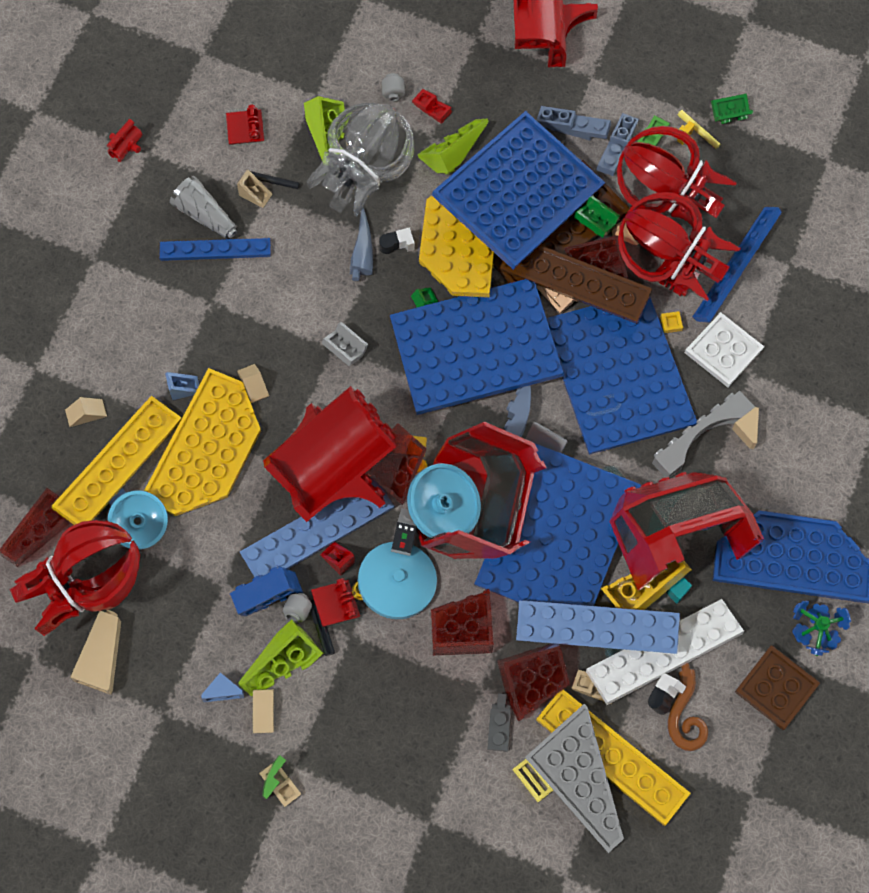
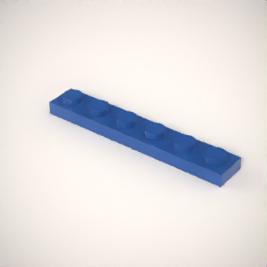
(215, 249)

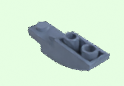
(569, 123)
(619, 139)
(519, 411)

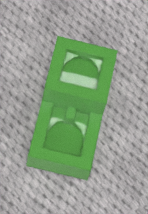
(654, 139)
(270, 782)

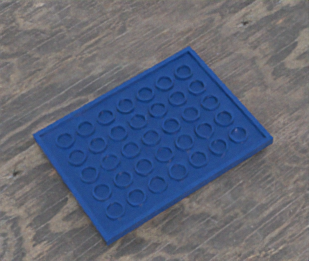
(518, 189)
(475, 346)
(623, 359)
(566, 534)

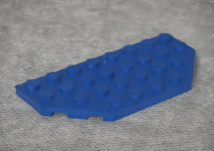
(798, 558)

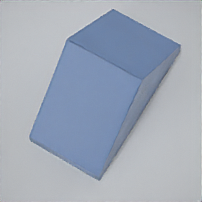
(181, 385)
(221, 689)

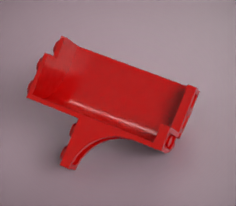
(547, 24)
(332, 454)

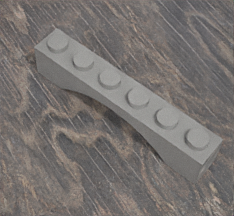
(673, 457)

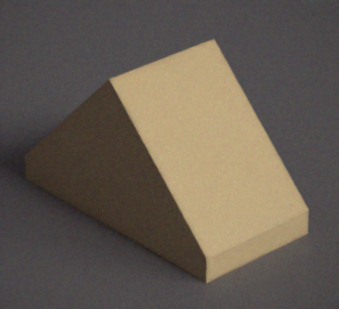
(253, 190)
(253, 383)
(85, 410)
(747, 428)

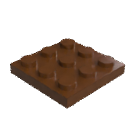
(777, 687)

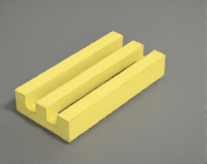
(527, 785)

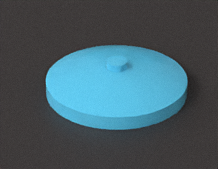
(443, 500)
(397, 583)

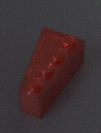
(34, 530)

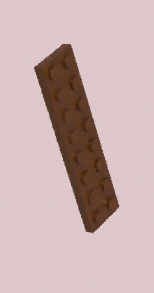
(583, 283)

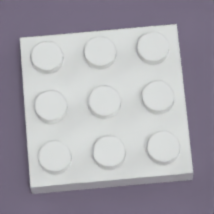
(724, 349)

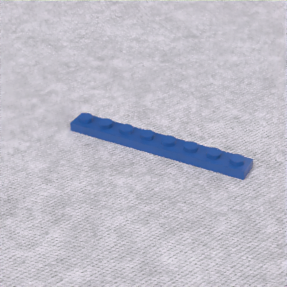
(737, 264)

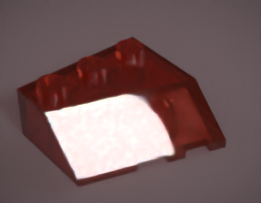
(601, 254)
(400, 465)
(463, 626)
(533, 677)

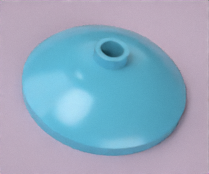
(143, 506)

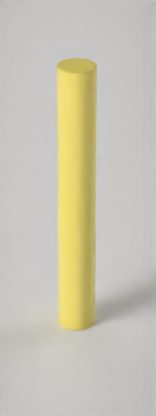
(702, 132)

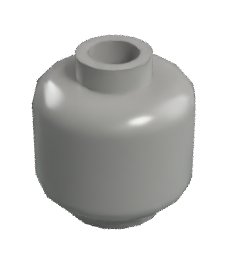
(393, 87)
(297, 607)

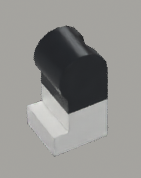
(396, 240)
(664, 693)

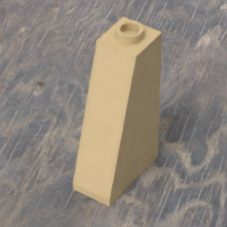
(99, 656)

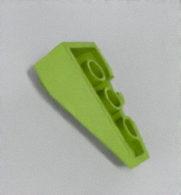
(319, 117)
(451, 153)
(283, 654)

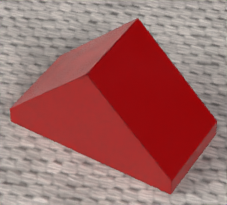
(338, 558)

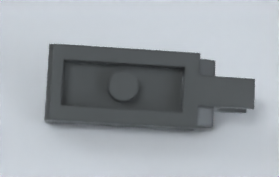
(499, 725)

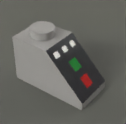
(404, 534)

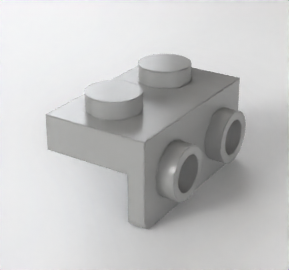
(345, 344)

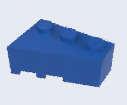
(265, 590)

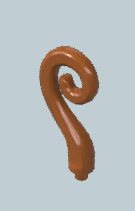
(688, 678)

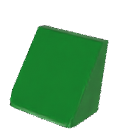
(423, 297)

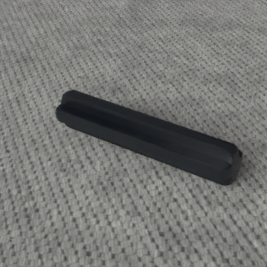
(323, 633)

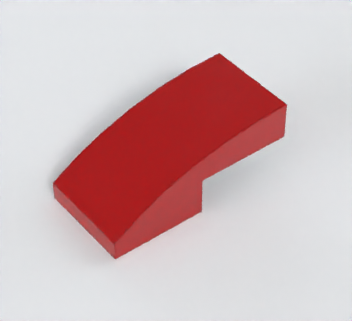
(430, 105)

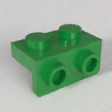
(731, 107)
(597, 217)

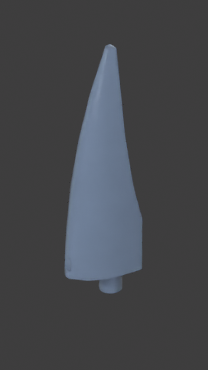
(363, 251)

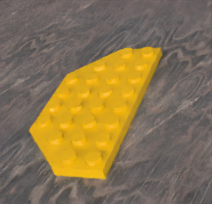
(454, 253)
(206, 446)

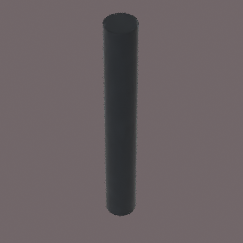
(275, 180)

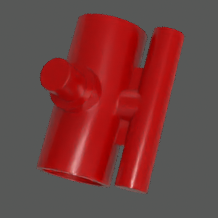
(124, 141)

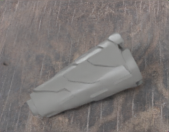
(202, 207)

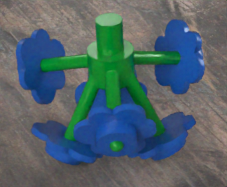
(820, 618)

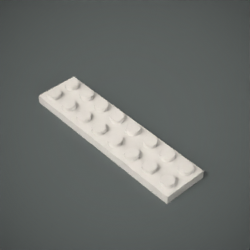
(634, 669)

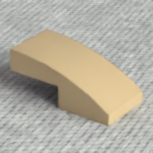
(585, 686)
(263, 711)
(285, 790)

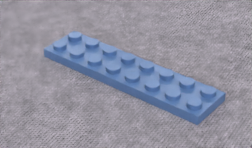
(303, 539)
(598, 626)

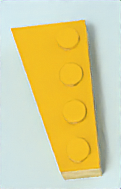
(626, 596)

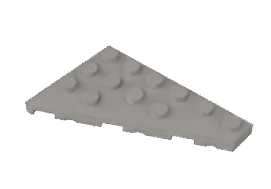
(575, 771)

